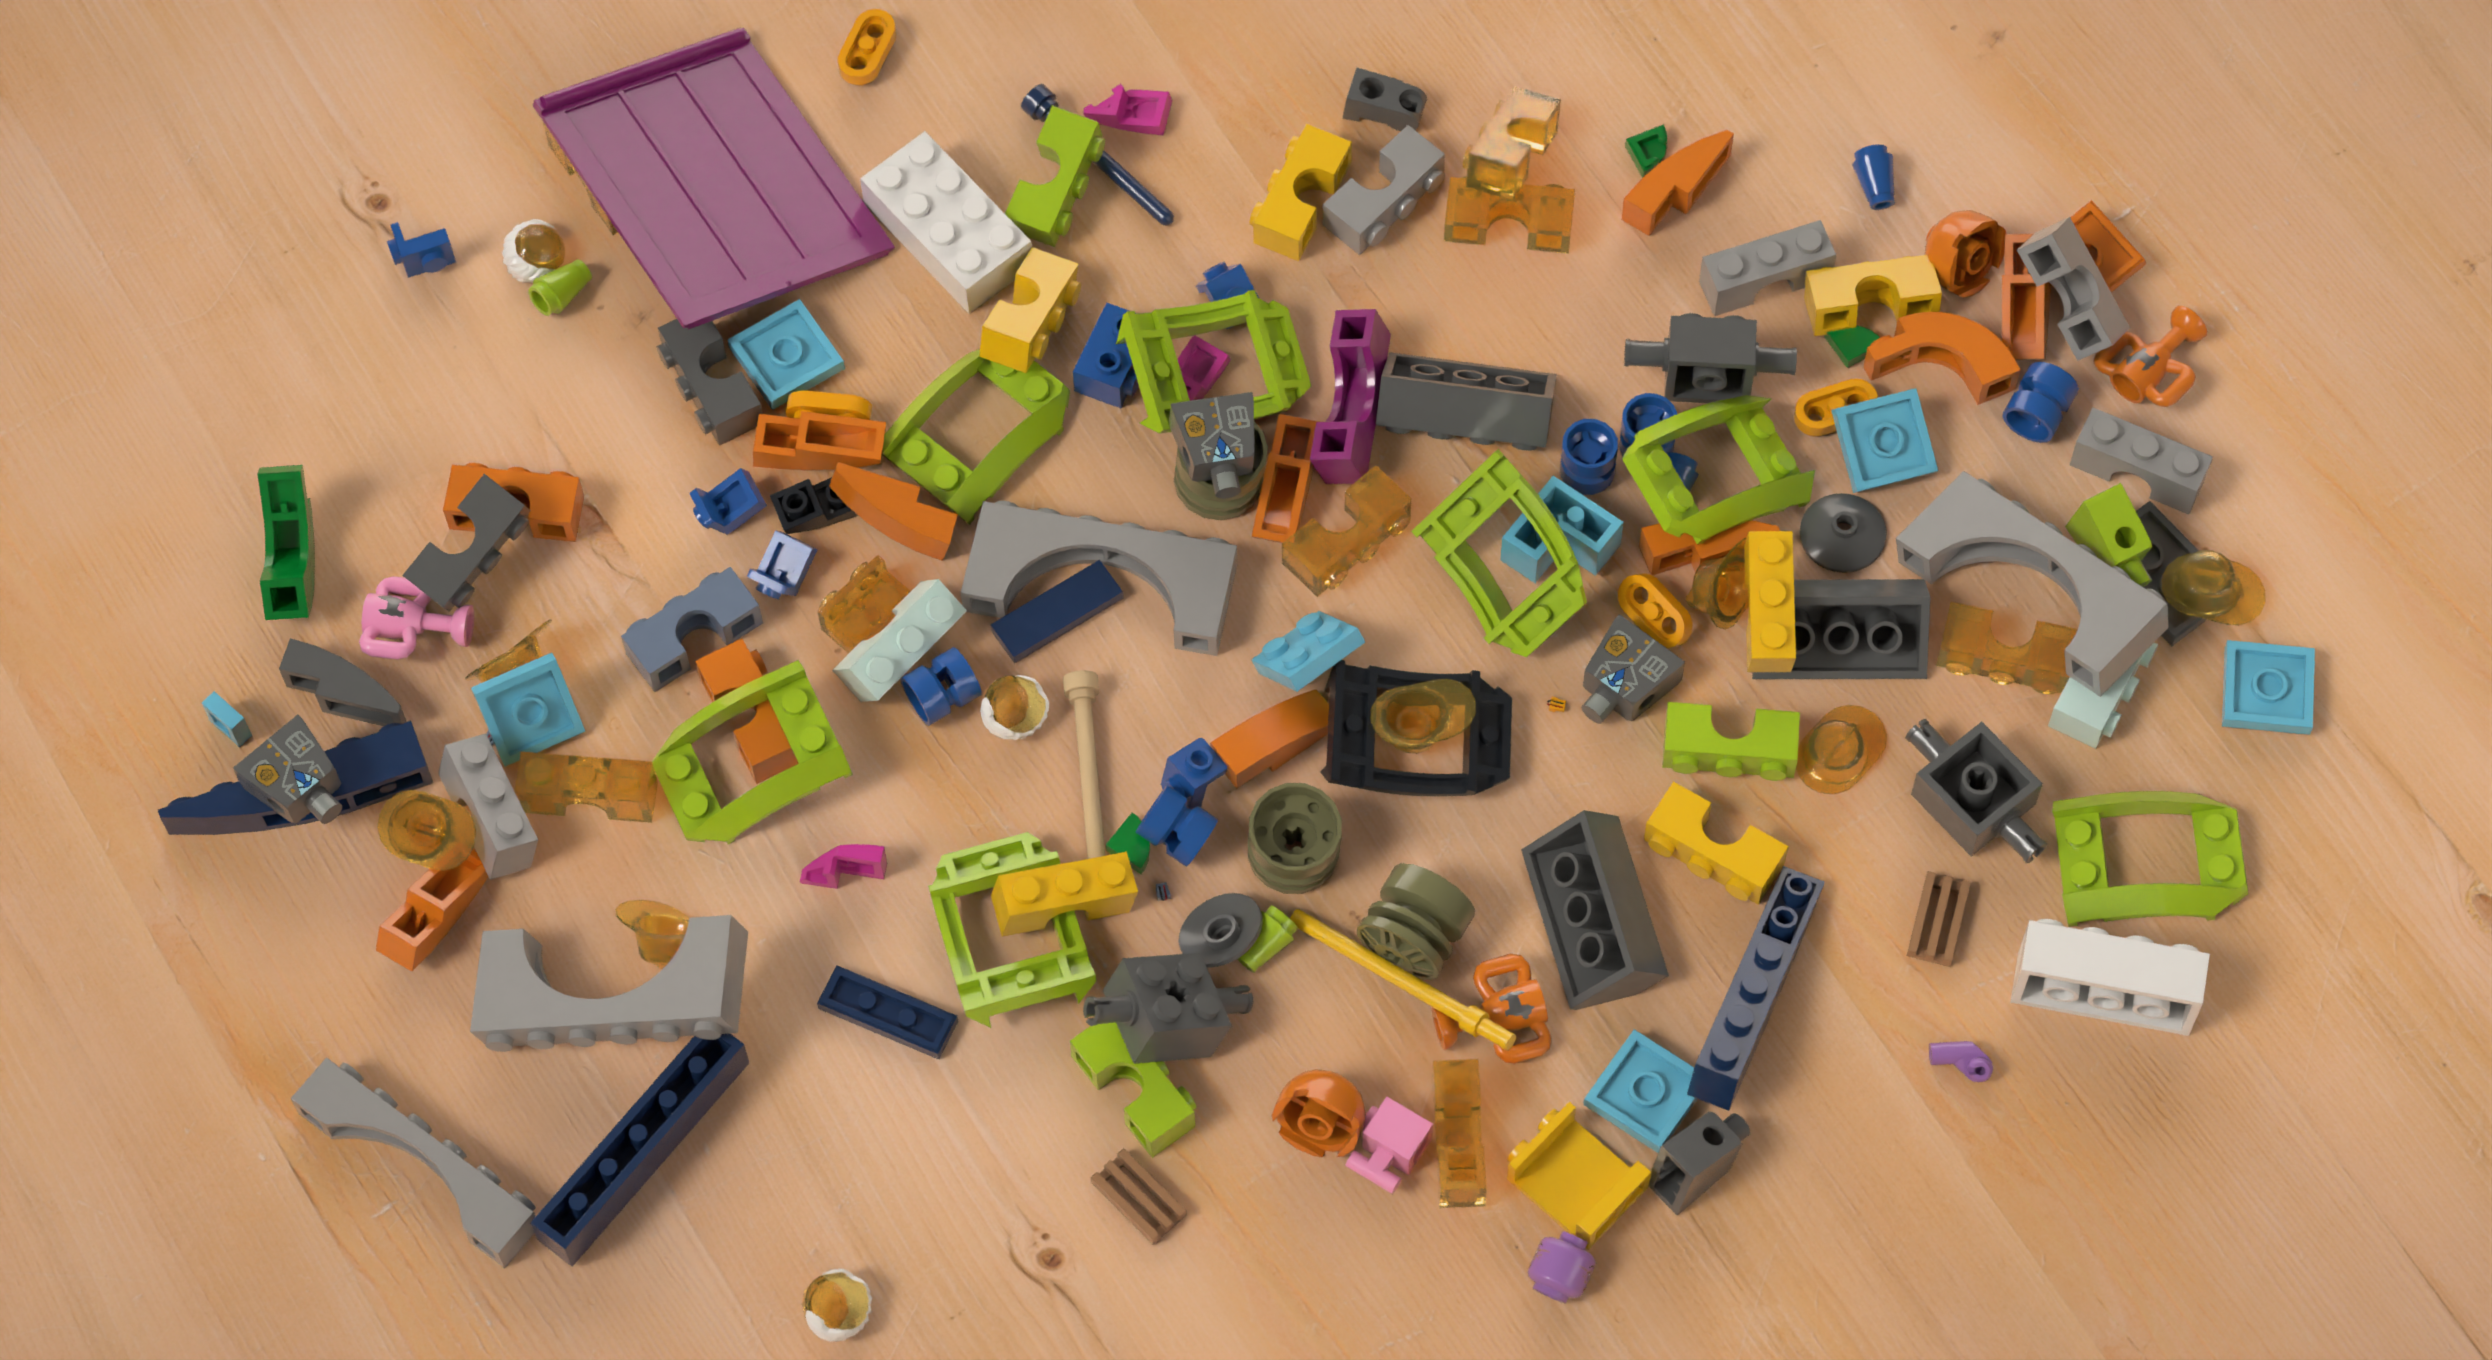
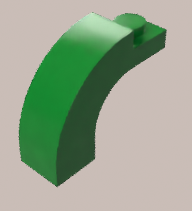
(289, 543)

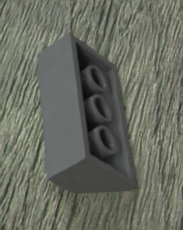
(1466, 401)
(1859, 630)
(1594, 910)

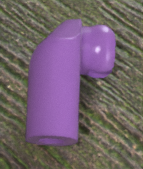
(1964, 1056)

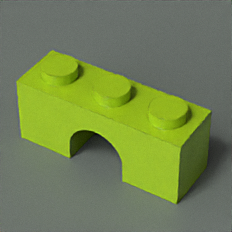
(1045, 209)
(1695, 744)
(1160, 1111)

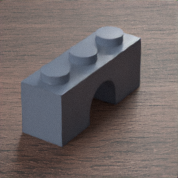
(717, 605)

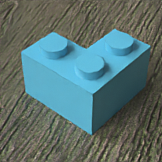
(1587, 526)

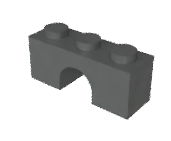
(724, 405)
(450, 576)

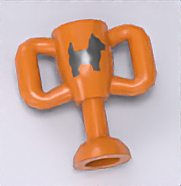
(2148, 363)
(1510, 1007)

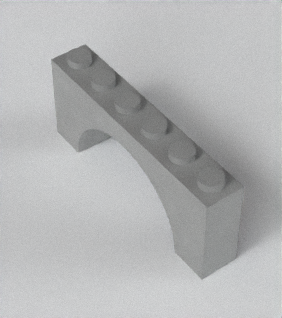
(1979, 525)
(1022, 543)
(688, 997)

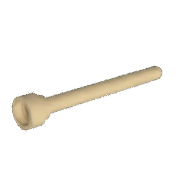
(1081, 690)

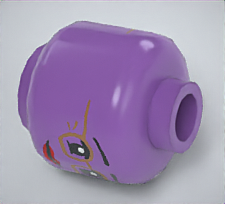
(1561, 1267)

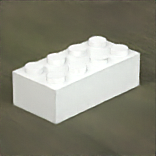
(946, 221)
(2110, 977)

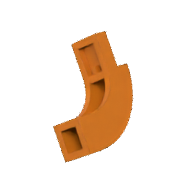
(1949, 341)

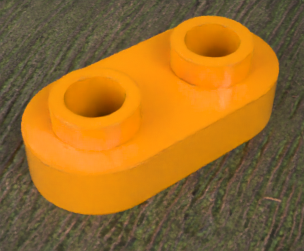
(865, 50)
(1827, 399)
(828, 403)
(1655, 613)

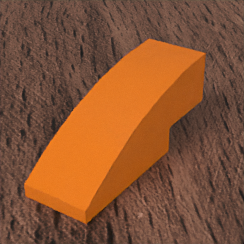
(1676, 181)
(2023, 305)
(817, 442)
(1285, 480)
(894, 509)
(1667, 552)
(1272, 736)
(430, 912)

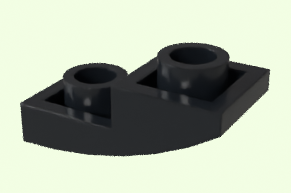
(809, 507)

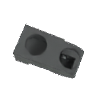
(1384, 100)

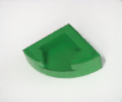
(1648, 148)
(1851, 343)
(1128, 841)

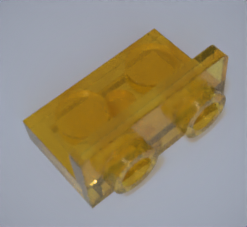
(861, 605)

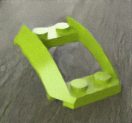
(1158, 369)
(1756, 436)
(942, 472)
(1463, 515)
(807, 732)
(2085, 869)
(1018, 982)

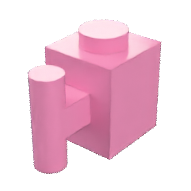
(1395, 1139)

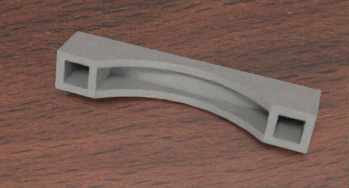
(349, 1110)

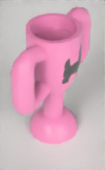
(401, 618)

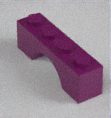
(1359, 355)

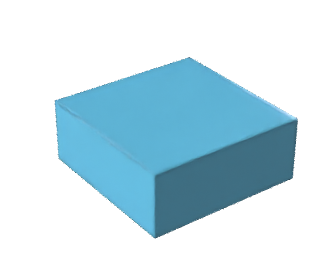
(226, 719)

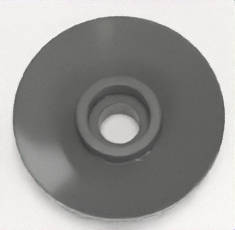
(1837, 548)
(1221, 929)

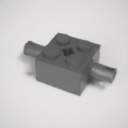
(1709, 358)
(1952, 795)
(1167, 1007)

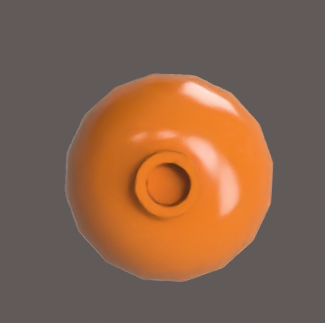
(1964, 250)
(1320, 1113)

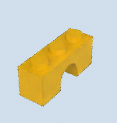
(1313, 162)
(1902, 284)
(1041, 294)
(1771, 601)
(1743, 867)
(1032, 897)

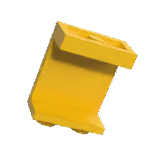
(1575, 1176)

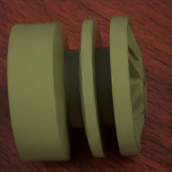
(1201, 498)
(1291, 815)
(1416, 920)

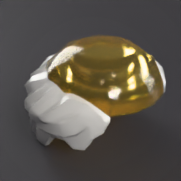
(532, 250)
(1014, 707)
(836, 1305)

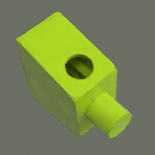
(2113, 532)

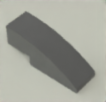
(338, 685)

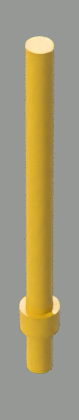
(1470, 1018)

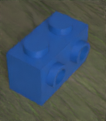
(1106, 367)

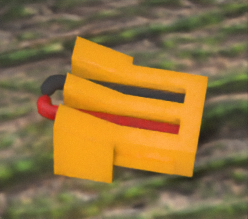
(1556, 704)

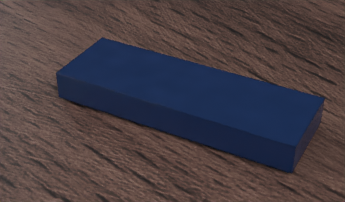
(1057, 611)
(887, 1012)

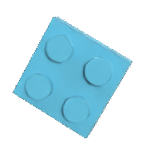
(786, 353)
(1884, 440)
(1307, 650)
(2268, 687)
(528, 709)
(1643, 1091)

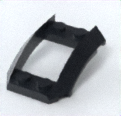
(1353, 736)

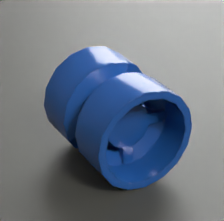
(2037, 405)
(1641, 413)
(1588, 456)
(927, 693)
(1176, 826)

